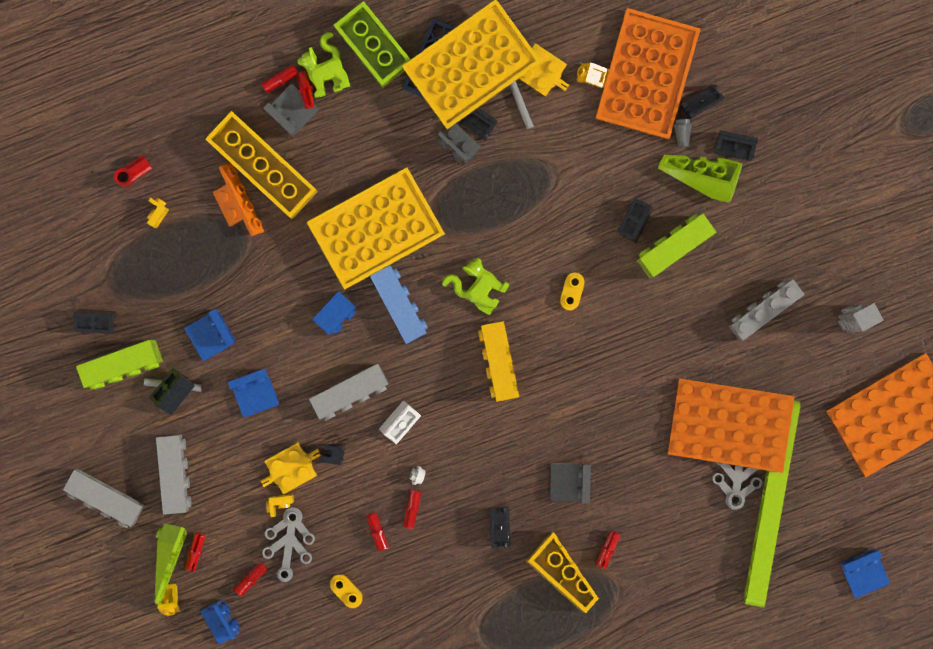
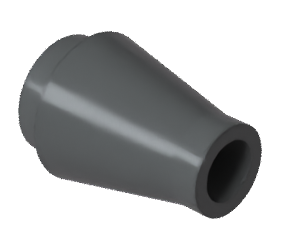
(682, 130)

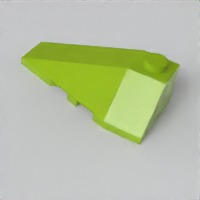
(711, 178)
(168, 549)

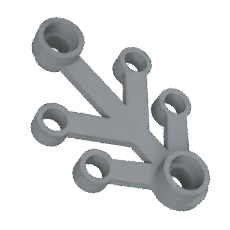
(737, 477)
(289, 541)

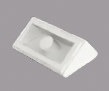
(399, 422)

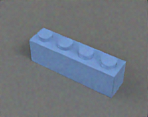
(398, 304)

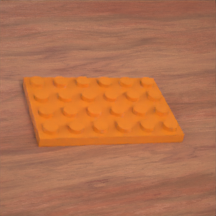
(647, 73)
(888, 416)
(731, 425)

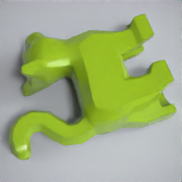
(325, 71)
(480, 288)

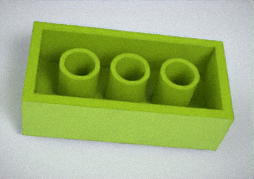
(372, 44)
(676, 246)
(120, 363)

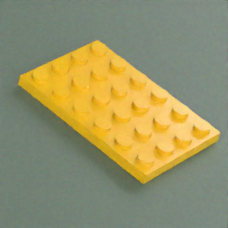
(471, 64)
(375, 228)

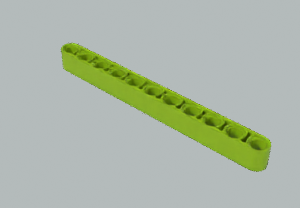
(768, 525)

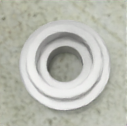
(417, 475)

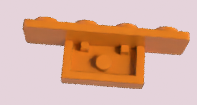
(235, 202)

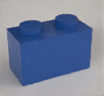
(334, 314)

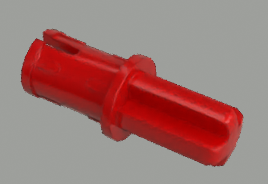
(279, 78)
(305, 89)
(411, 509)
(377, 531)
(608, 549)
(194, 552)
(250, 579)

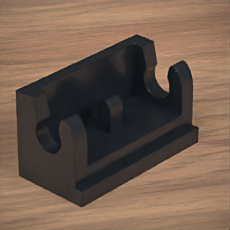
(701, 101)
(479, 123)
(735, 145)
(635, 220)
(94, 321)
(172, 391)
(335, 455)
(500, 527)

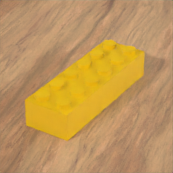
(261, 165)

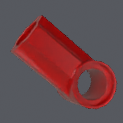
(134, 170)

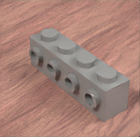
(761, 313)
(859, 317)
(349, 391)
(172, 474)
(104, 498)

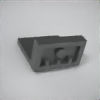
(290, 110)
(459, 143)
(570, 482)

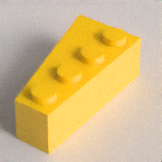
(499, 361)
(559, 569)

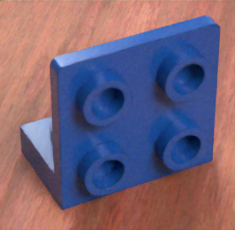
(210, 335)
(254, 392)
(865, 572)
(220, 621)

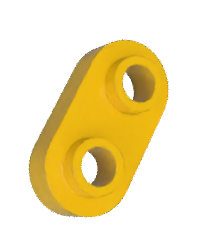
(572, 291)
(346, 591)

